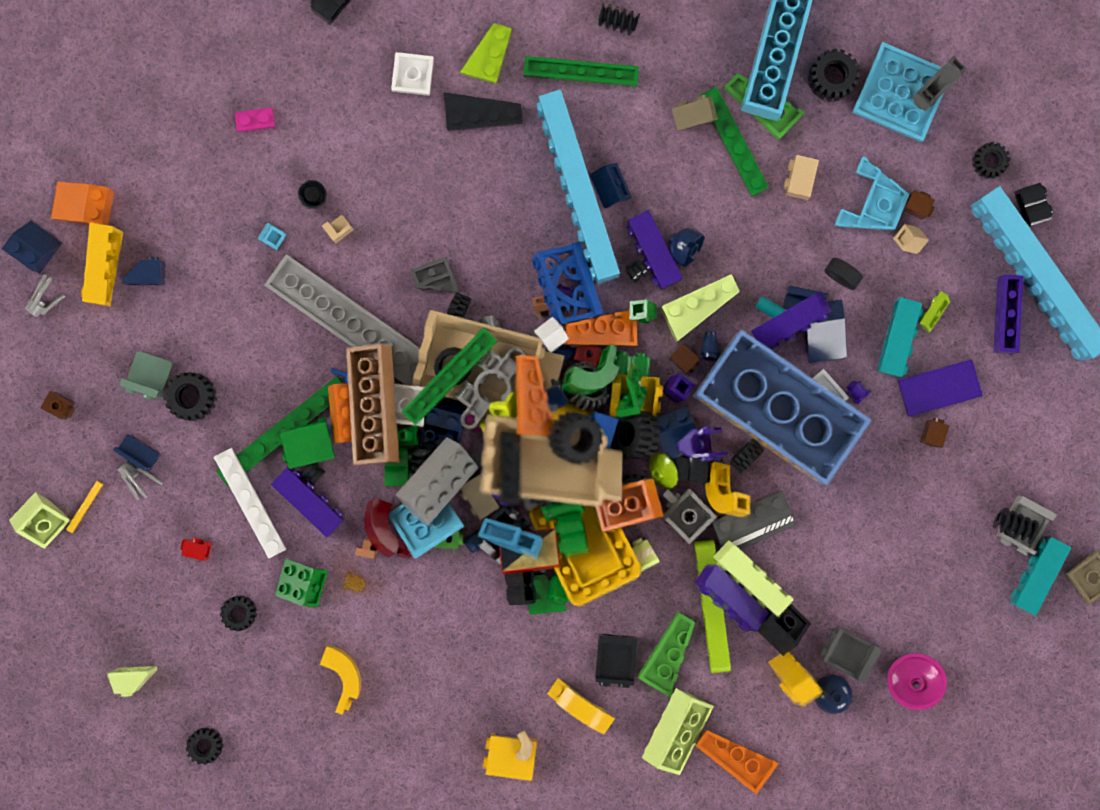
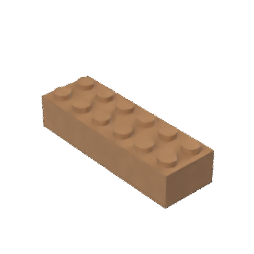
(372, 405)

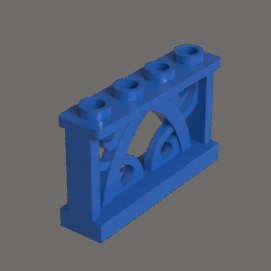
(582, 275)

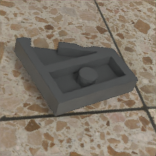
(435, 276)

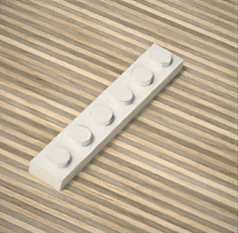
(250, 503)

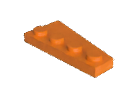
(603, 331)
(532, 405)
(741, 763)

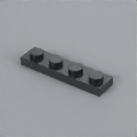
(510, 468)

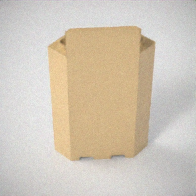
(448, 331)
(546, 474)

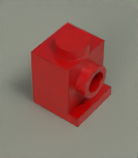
(580, 354)
(196, 548)

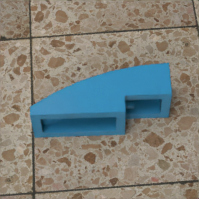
(511, 538)

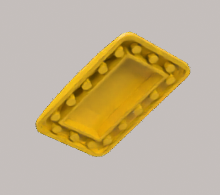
(600, 571)

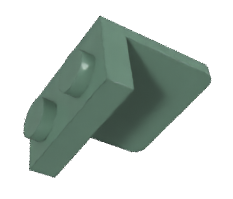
(147, 376)

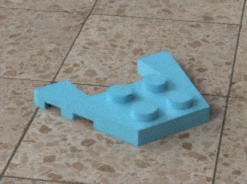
(882, 204)

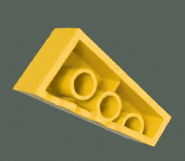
(101, 264)
(794, 679)

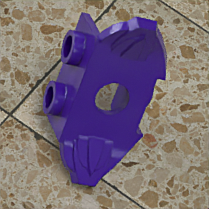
(689, 444)

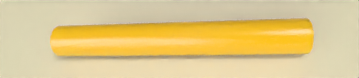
(84, 507)

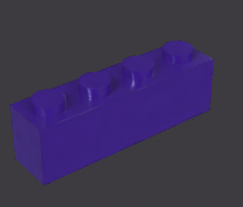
(654, 250)
(1008, 314)
(792, 320)
(308, 502)
(731, 598)

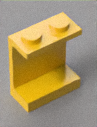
(653, 389)

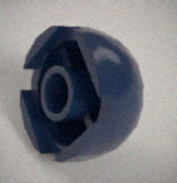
(685, 244)
(835, 694)

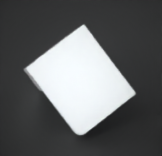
(551, 334)

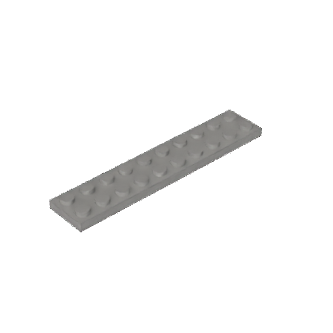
(341, 315)

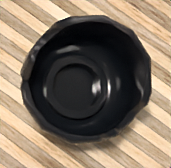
(312, 194)

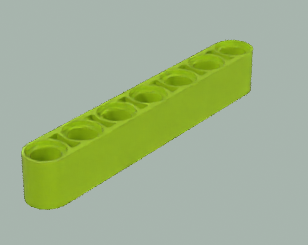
(713, 615)

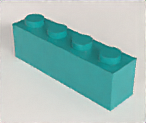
(899, 337)
(1040, 575)

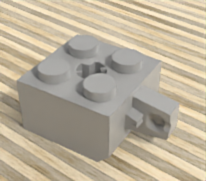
(675, 514)

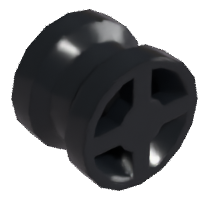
(636, 271)
(313, 473)

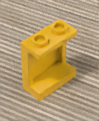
(503, 759)

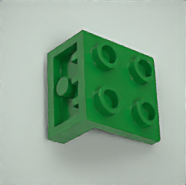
(632, 400)
(301, 583)

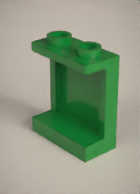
(306, 444)

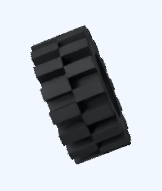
(1001, 155)
(459, 305)
(746, 455)
(226, 613)
(192, 746)

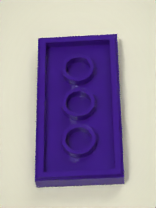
(940, 388)

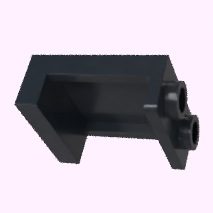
(505, 516)
(616, 660)

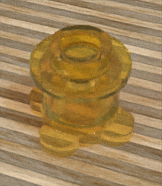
(354, 583)

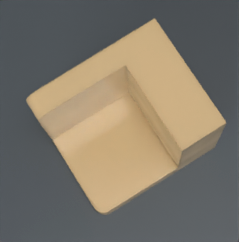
(338, 228)
(911, 239)

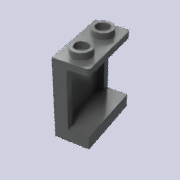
(850, 654)

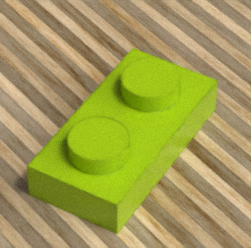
(938, 306)

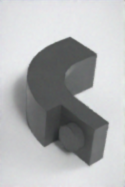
(939, 83)

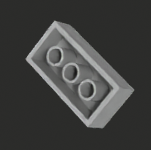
(437, 481)

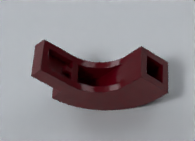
(379, 532)

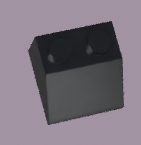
(785, 630)

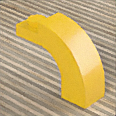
(720, 494)
(348, 671)
(580, 707)

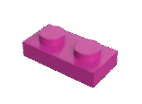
(254, 119)

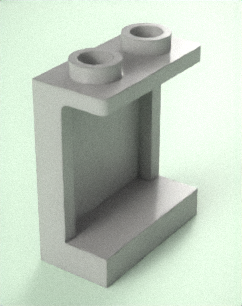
(1034, 511)

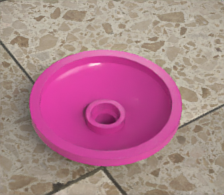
(918, 670)

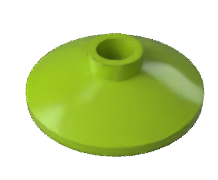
(663, 470)

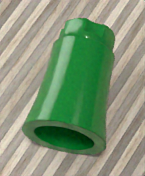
(561, 509)

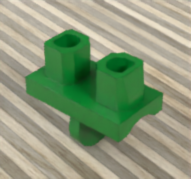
(407, 436)

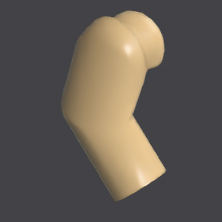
(526, 747)

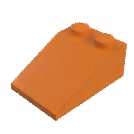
(82, 203)
(637, 504)

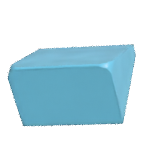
(272, 236)

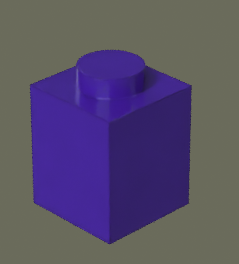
(677, 388)

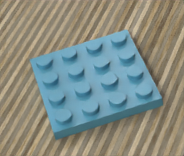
(890, 89)

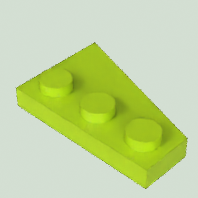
(489, 55)

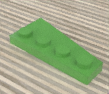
(737, 87)
(664, 662)

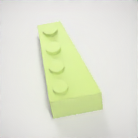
(692, 309)
(752, 578)

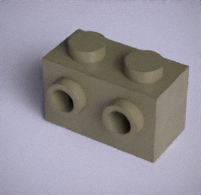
(694, 113)
(481, 502)

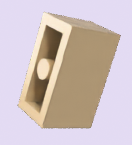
(801, 177)

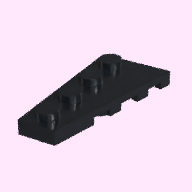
(476, 112)

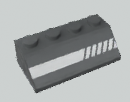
(766, 519)

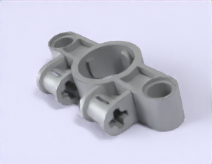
(477, 403)

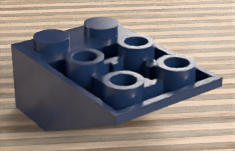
(443, 423)

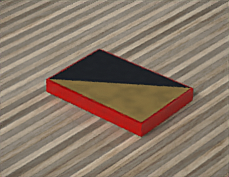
(547, 558)

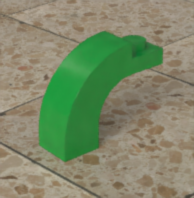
(584, 383)

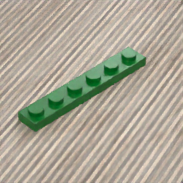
(581, 71)
(736, 145)
(449, 376)

